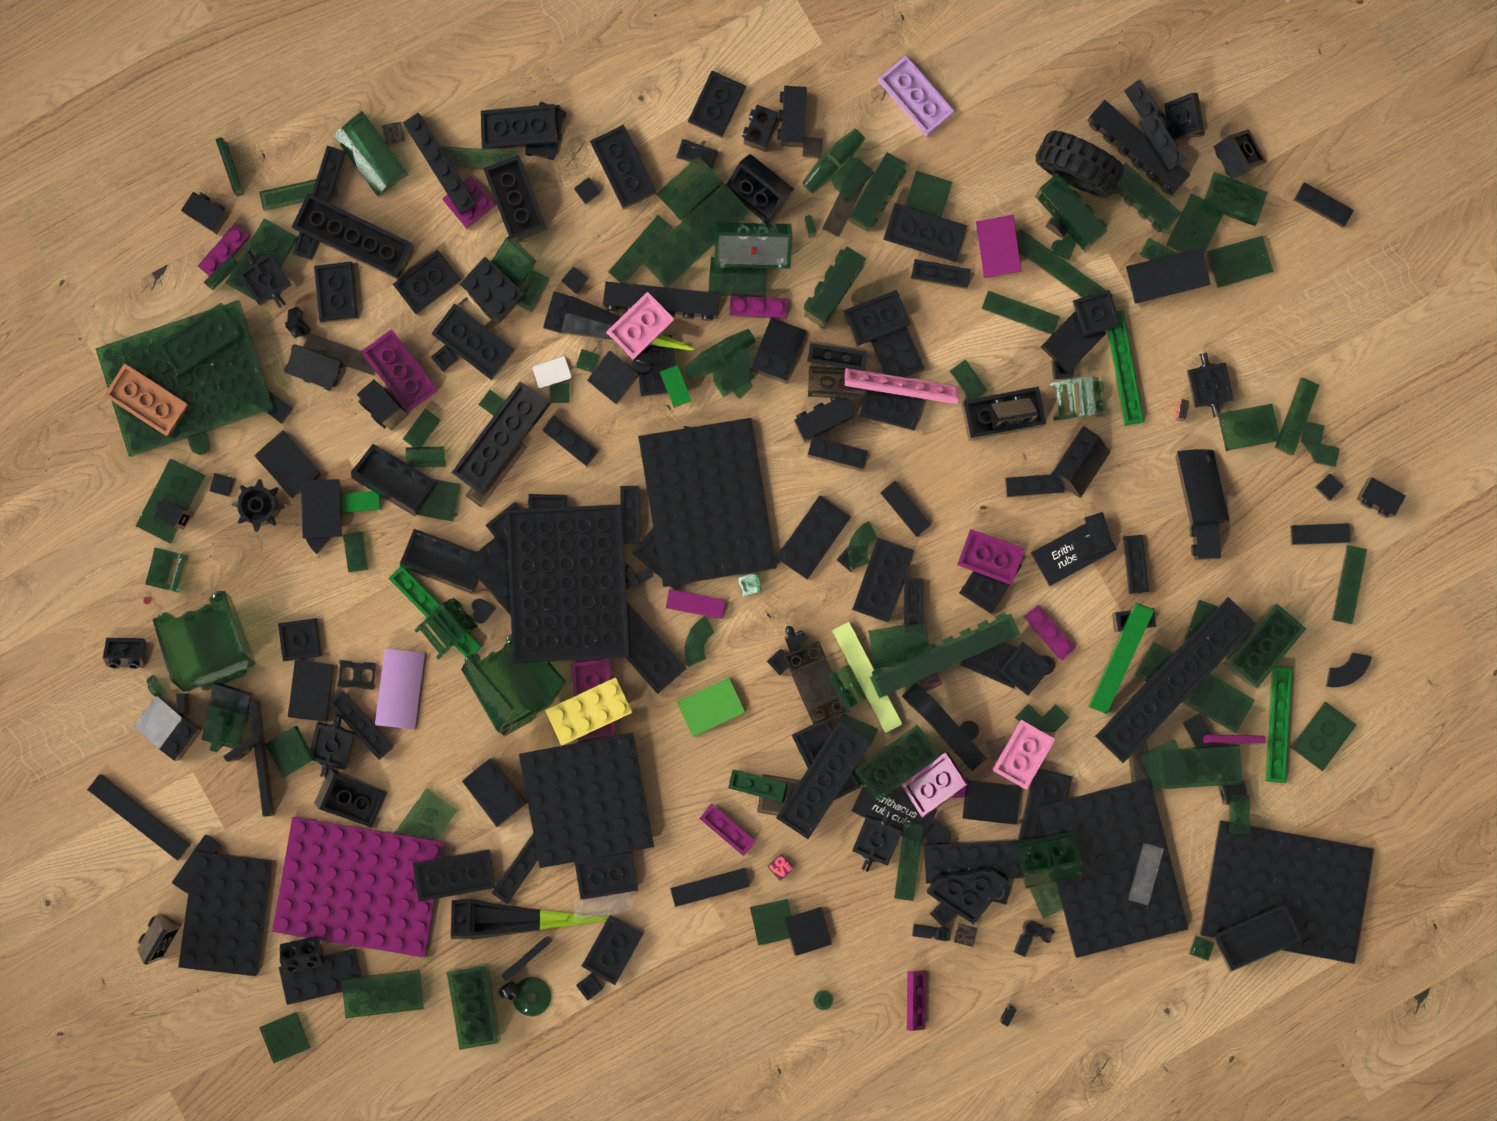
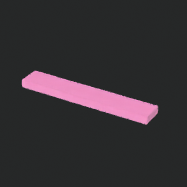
(901, 386)

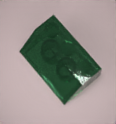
(690, 188)
(737, 281)
(1049, 859)

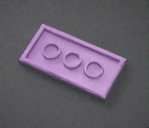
(916, 95)

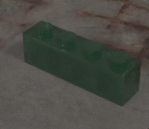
(877, 191)
(1146, 200)

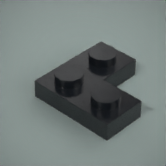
(1098, 539)

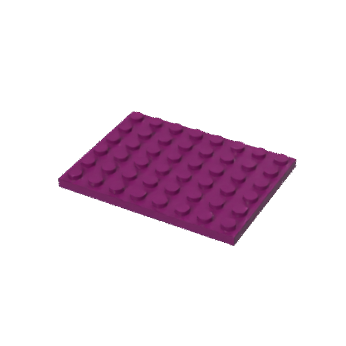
(354, 887)

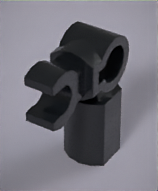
(1030, 929)
(927, 931)

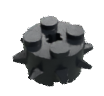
(247, 504)

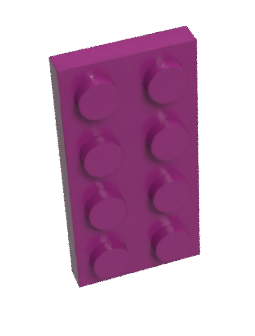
(399, 371)
(587, 676)

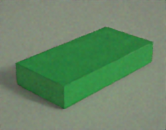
(675, 386)
(360, 502)

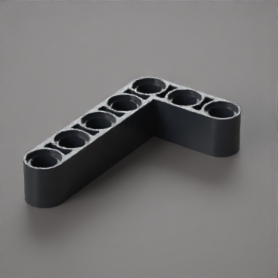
(944, 726)

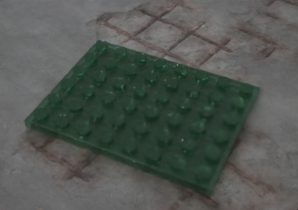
(218, 390)

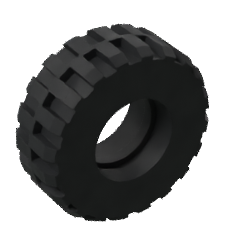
(1080, 163)

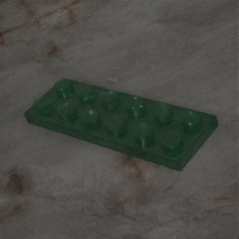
(693, 236)
(1210, 698)

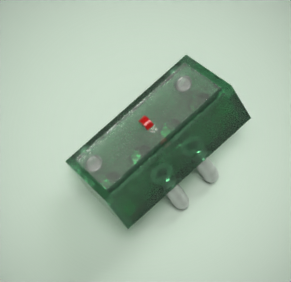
(752, 245)

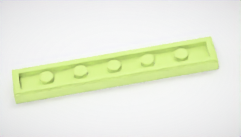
(862, 669)

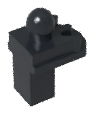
(296, 324)
(636, 580)
(793, 638)

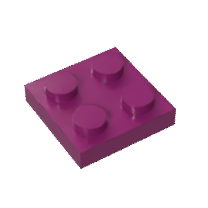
(483, 202)

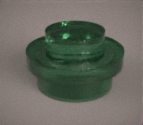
(823, 1000)

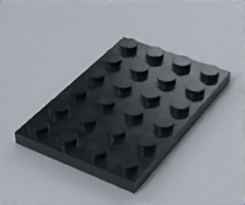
(225, 913)

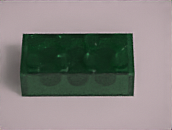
(1071, 212)
(834, 287)
(1264, 646)
(896, 763)
(473, 1006)

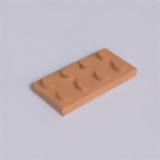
(146, 400)

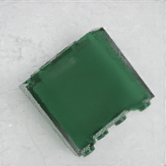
(204, 644)
(511, 691)

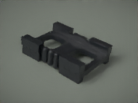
(357, 669)

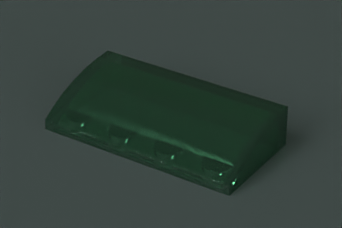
(370, 154)

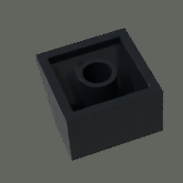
(1239, 154)

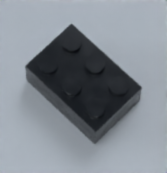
(381, 405)

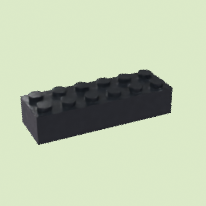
(352, 236)

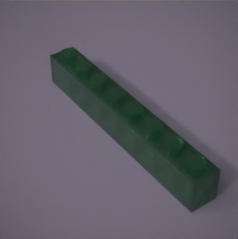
(944, 655)

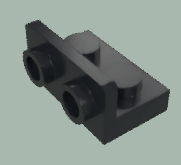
(124, 652)

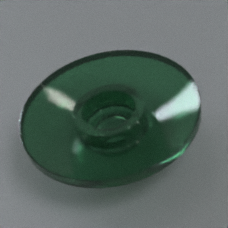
(541, 993)

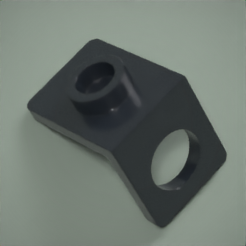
(1226, 790)

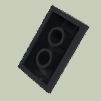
(759, 188)
(1080, 462)
(494, 792)

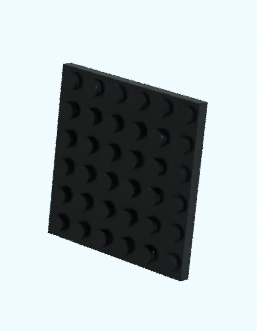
(586, 800)

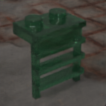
(1090, 397)
(455, 622)

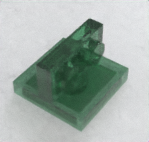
(223, 727)

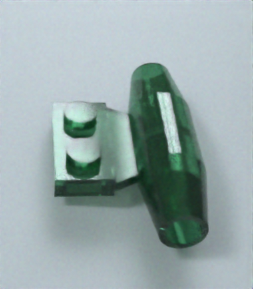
(838, 165)
(717, 360)

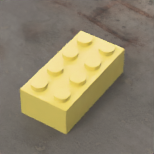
(589, 711)

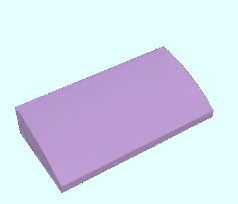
(400, 689)

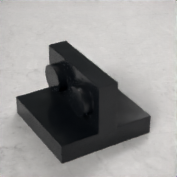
(1185, 117)

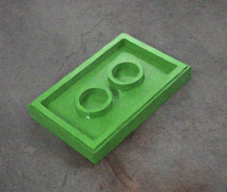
(710, 707)

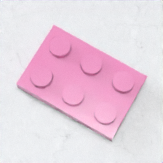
(640, 325)
(1023, 754)

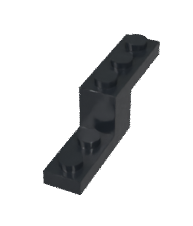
(1155, 124)

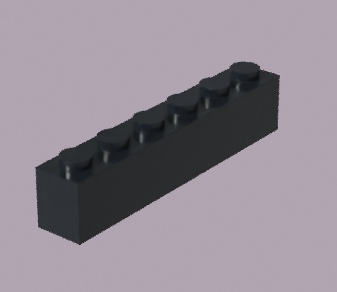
(1136, 146)
(673, 300)

